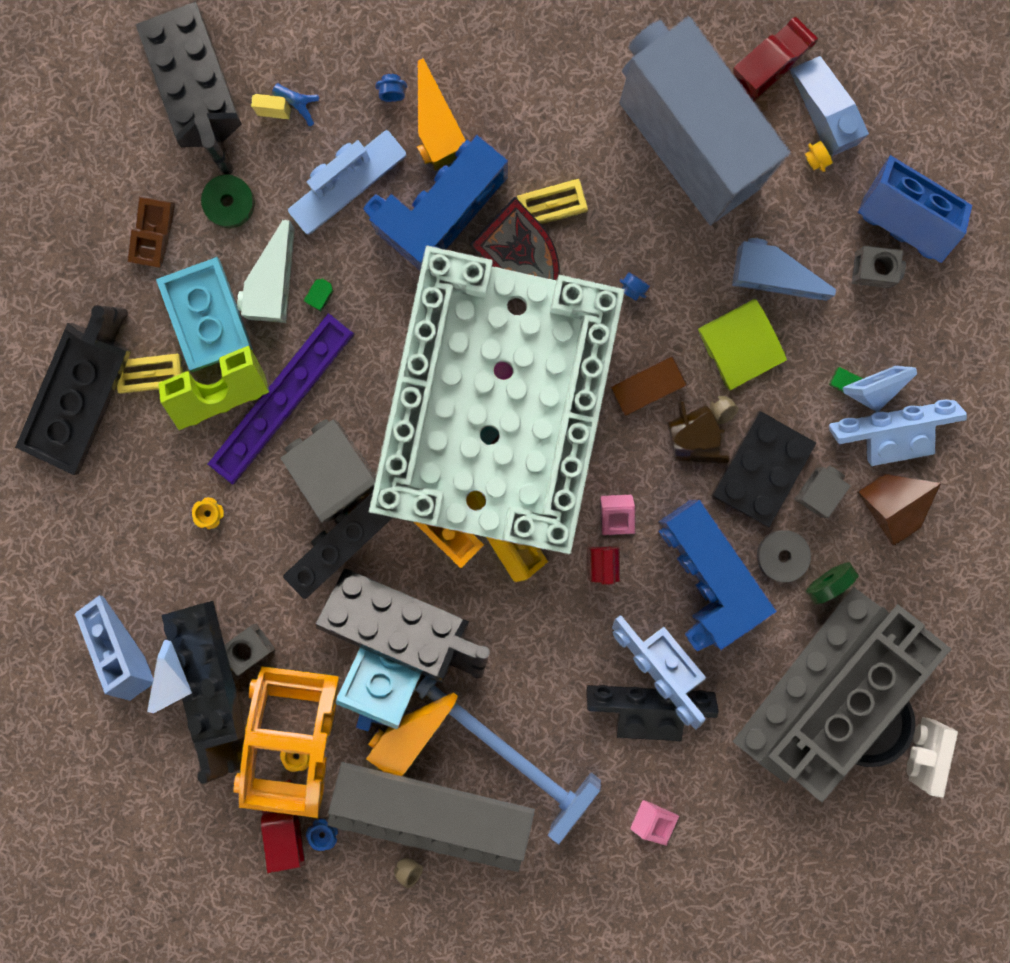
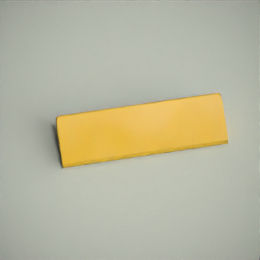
(518, 559)

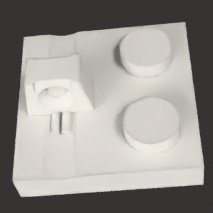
(932, 756)

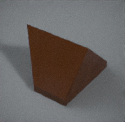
(899, 504)

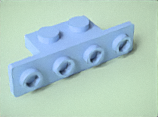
(345, 179)
(898, 433)
(667, 665)

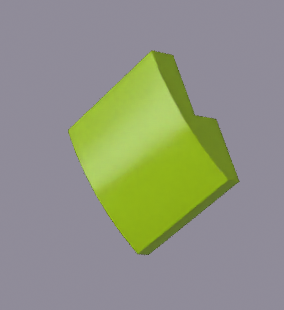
(742, 344)

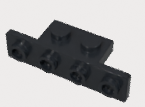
(335, 548)
(645, 712)

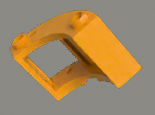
(277, 795)

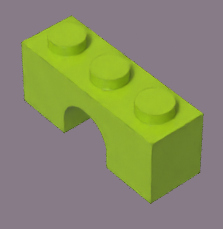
(193, 402)

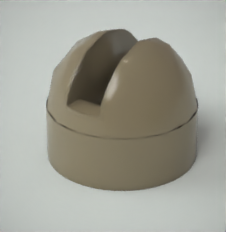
(723, 409)
(408, 872)

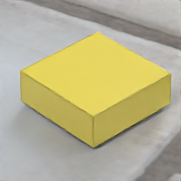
(270, 106)

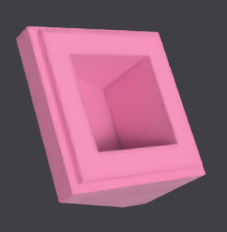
(617, 514)
(654, 823)

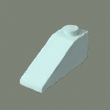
(268, 283)

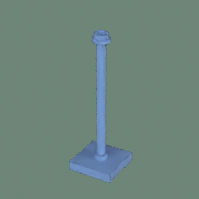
(571, 803)

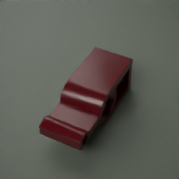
(773, 58)
(603, 564)
(282, 841)

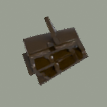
(696, 436)

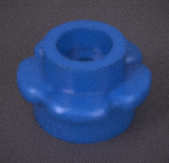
(391, 88)
(634, 286)
(317, 842)

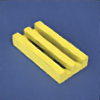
(564, 213)
(176, 370)

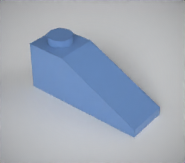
(829, 106)
(773, 270)
(113, 651)

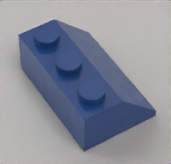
(916, 210)

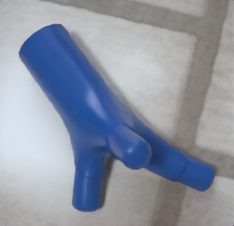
(297, 100)

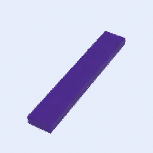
(283, 398)

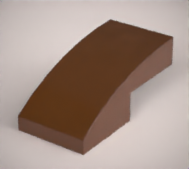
(152, 232)
(649, 385)

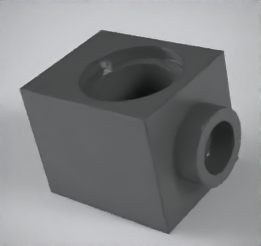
(864, 270)
(823, 491)
(257, 642)

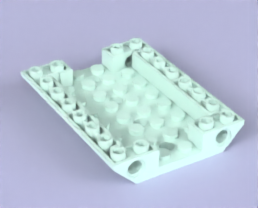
(541, 412)

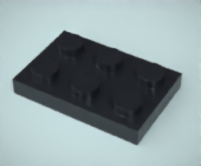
(763, 469)

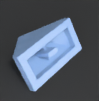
(881, 387)
(168, 681)

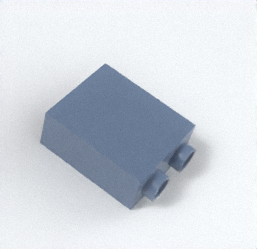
(699, 118)

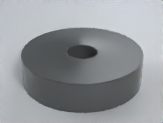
(798, 559)

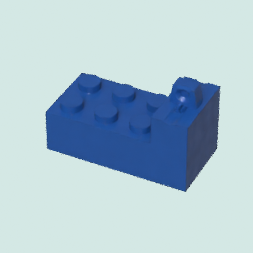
(446, 207)
(723, 578)

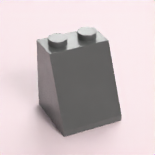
(329, 470)

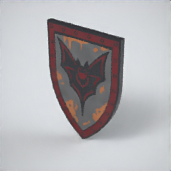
(518, 243)

